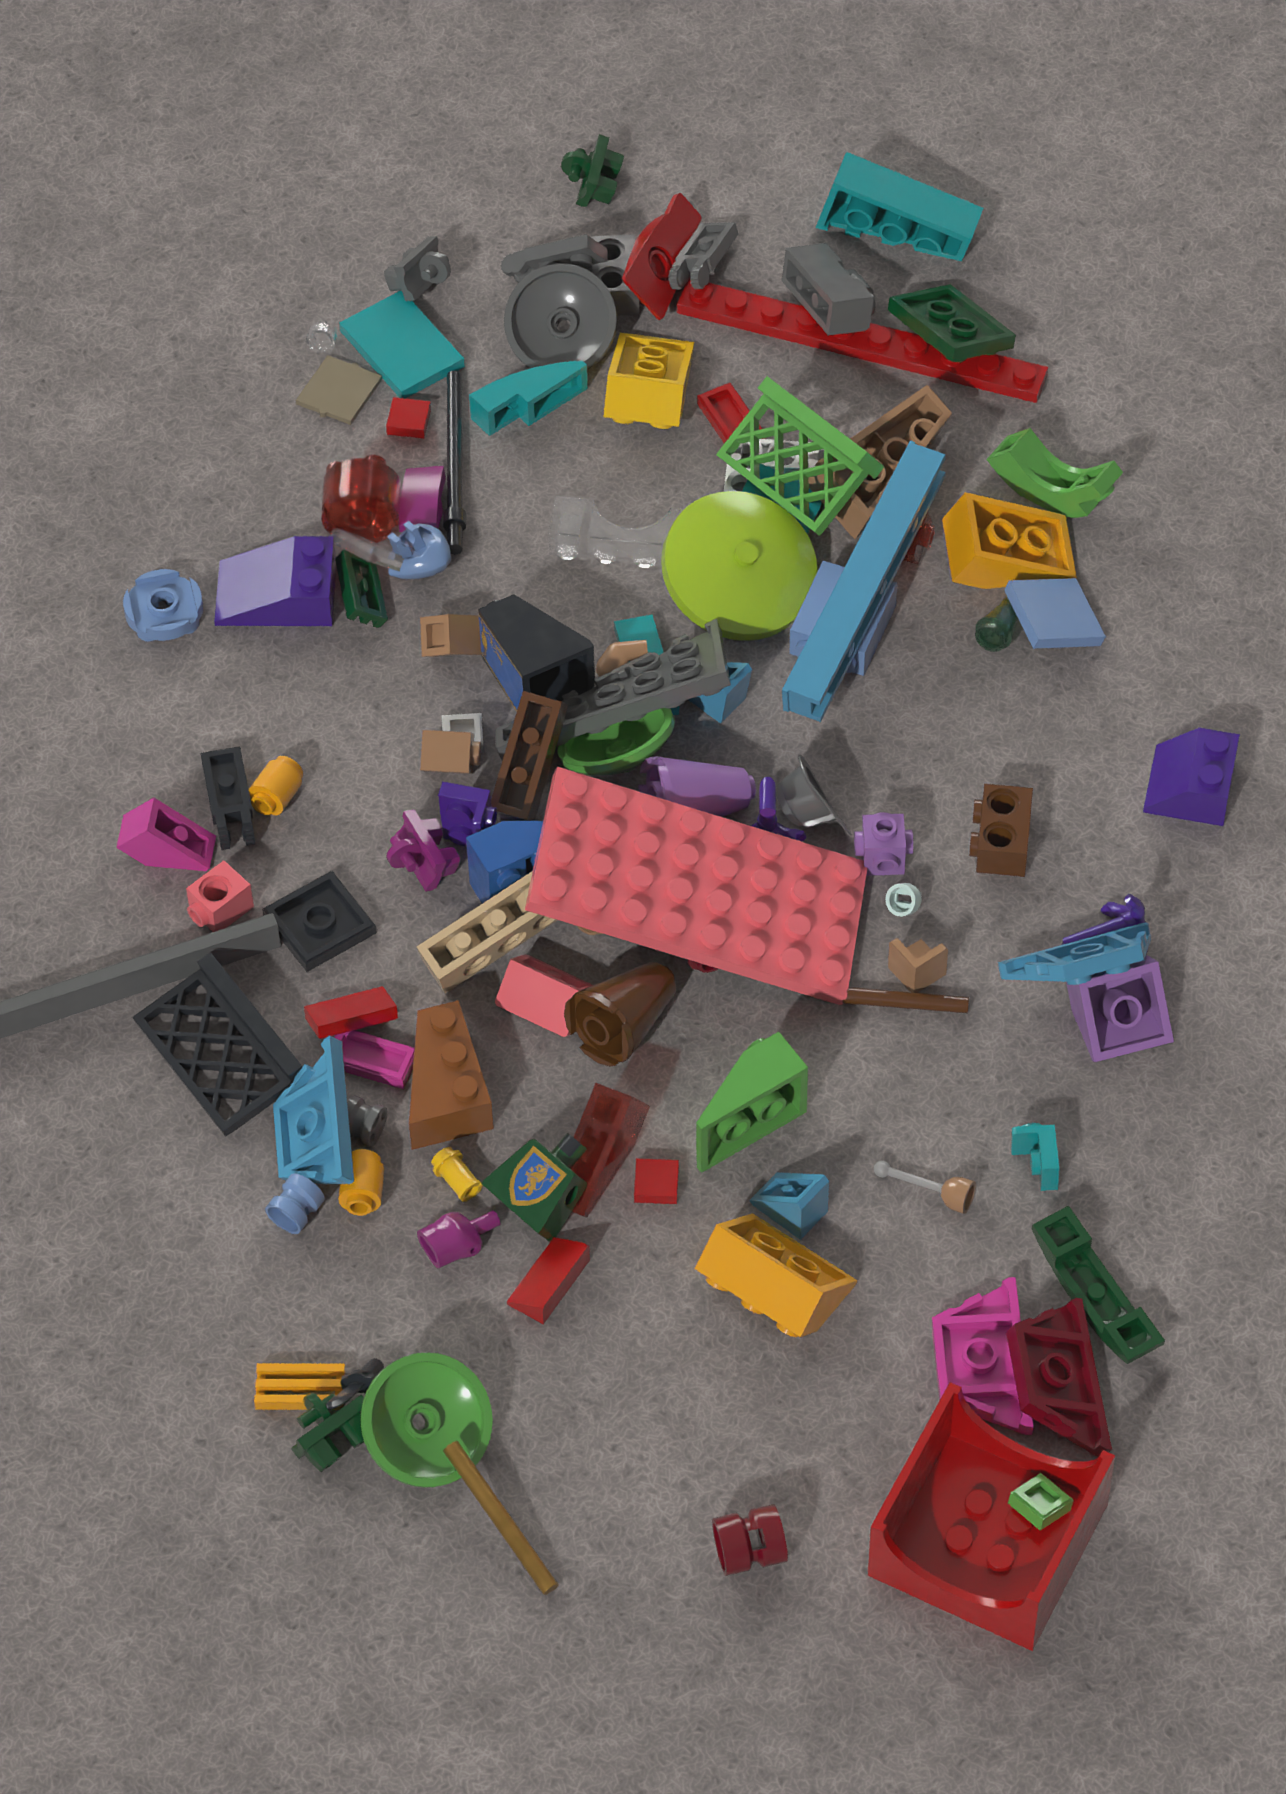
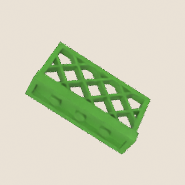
(823, 437)

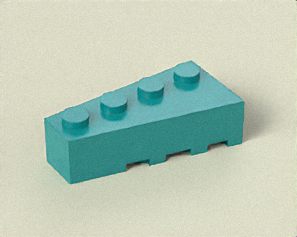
(898, 210)

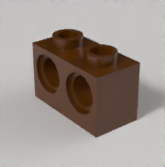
(1003, 830)

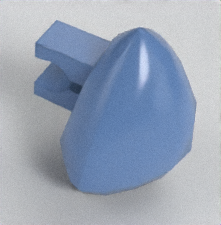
(423, 551)

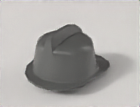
(804, 799)

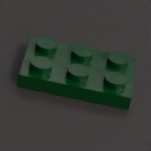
(951, 323)

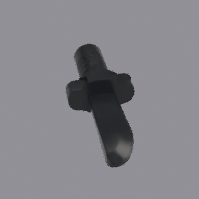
(356, 1382)

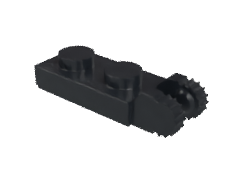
(228, 793)

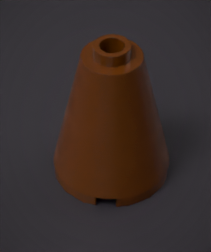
(619, 1012)

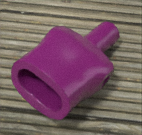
(455, 1236)

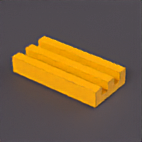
(298, 1379)

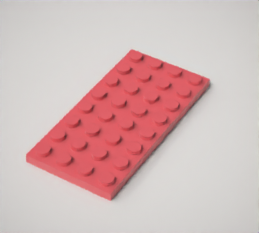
(697, 886)

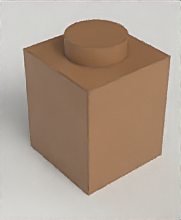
(449, 752)

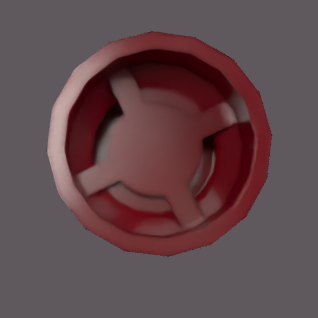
(734, 1543)

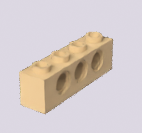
(482, 936)

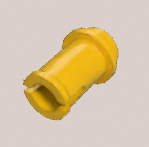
(450, 1166)

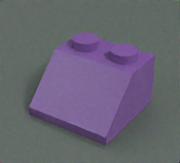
(1122, 1011)

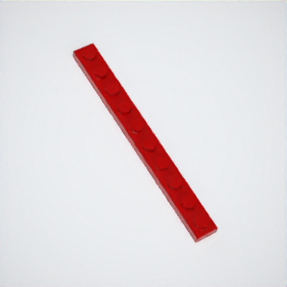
(876, 344)

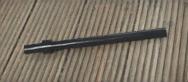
(454, 516)

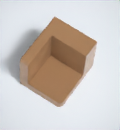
(450, 635)
(917, 964)

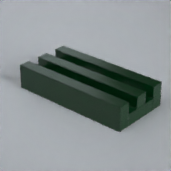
(355, 587)

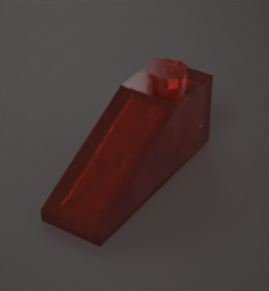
(609, 1134)

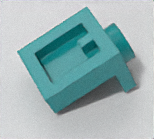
(1042, 1146)

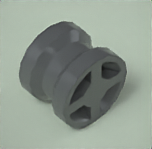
(366, 1120)

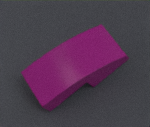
(422, 496)

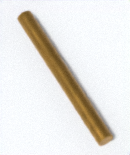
(500, 1518)

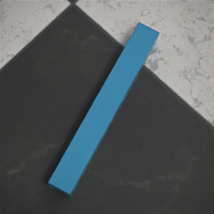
(864, 582)

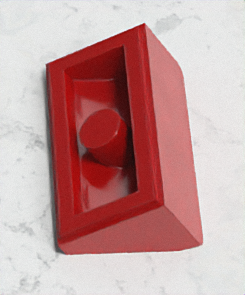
(550, 1278)

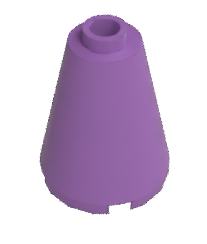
(698, 784)

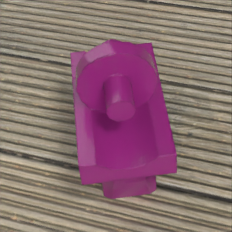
(418, 852)

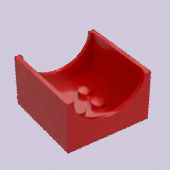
(959, 1541)

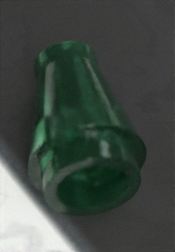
(997, 627)

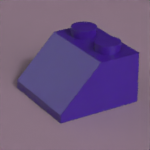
(1193, 776)

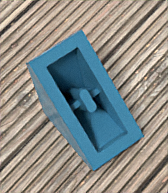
(729, 698)
(794, 1201)

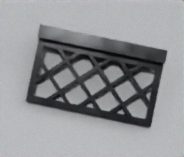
(244, 1018)

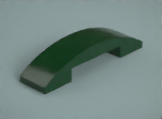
(1084, 1276)

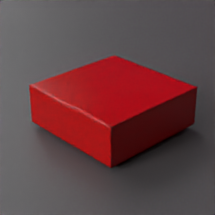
(408, 417)
(656, 1181)

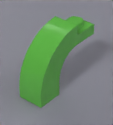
(1046, 480)

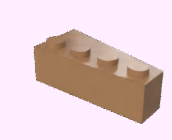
(886, 439)

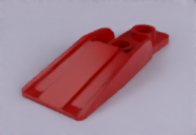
(656, 253)

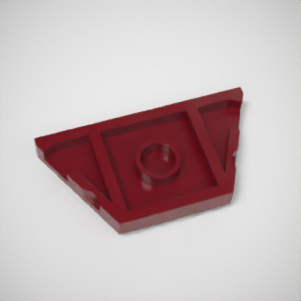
(1059, 1375)

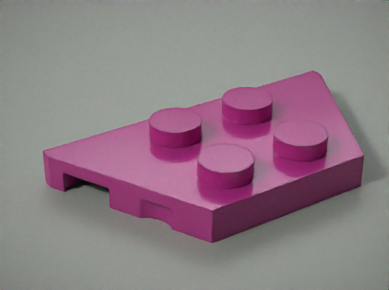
(975, 1354)

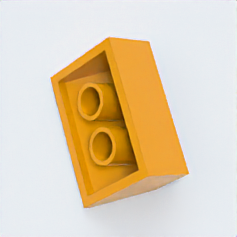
(773, 1274)

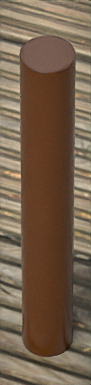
(907, 1000)

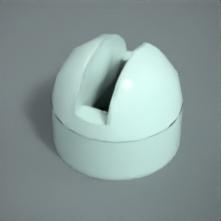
(903, 908)

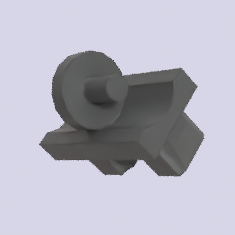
(418, 269)

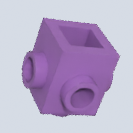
(883, 843)

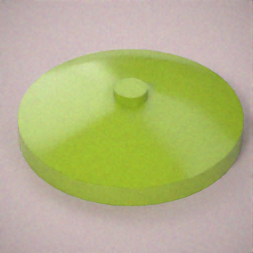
(738, 563)

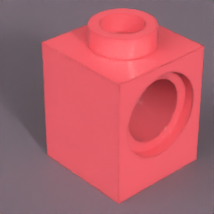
(219, 884)

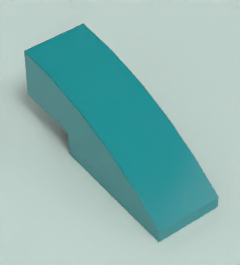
(527, 395)

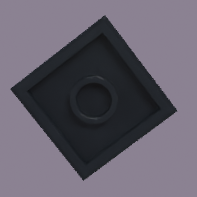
(320, 921)

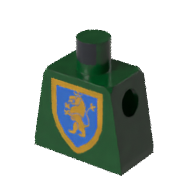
(540, 1184)

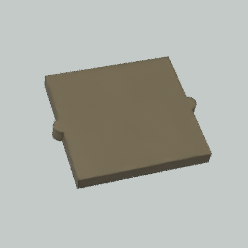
(339, 390)

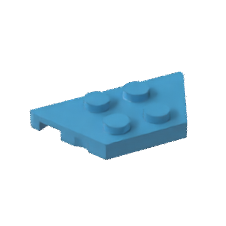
(1082, 958)
(314, 1122)

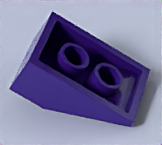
(279, 584)

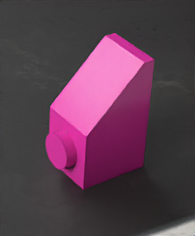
(165, 838)

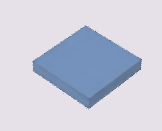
(1054, 613)

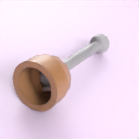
(955, 1192)

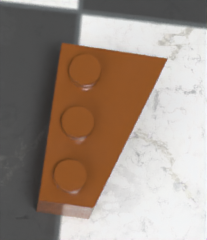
(447, 1080)

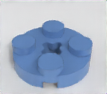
(163, 624)

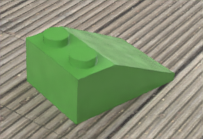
(754, 1100)

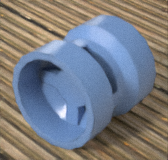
(294, 1204)

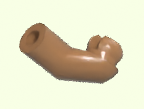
(619, 654)

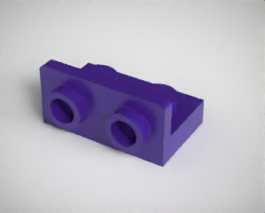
(464, 811)

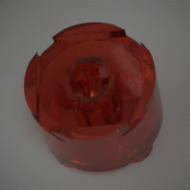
(361, 497)

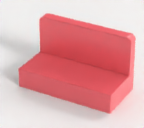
(538, 992)

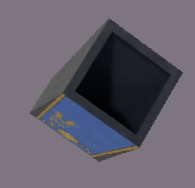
(533, 651)

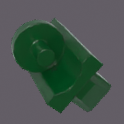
(588, 168)
(317, 1443)

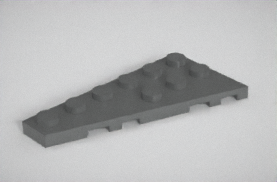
(643, 686)

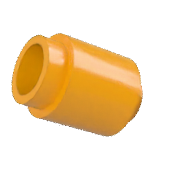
(276, 786)
(366, 1191)

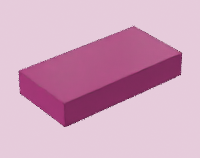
(376, 1058)

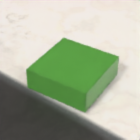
(1040, 1501)

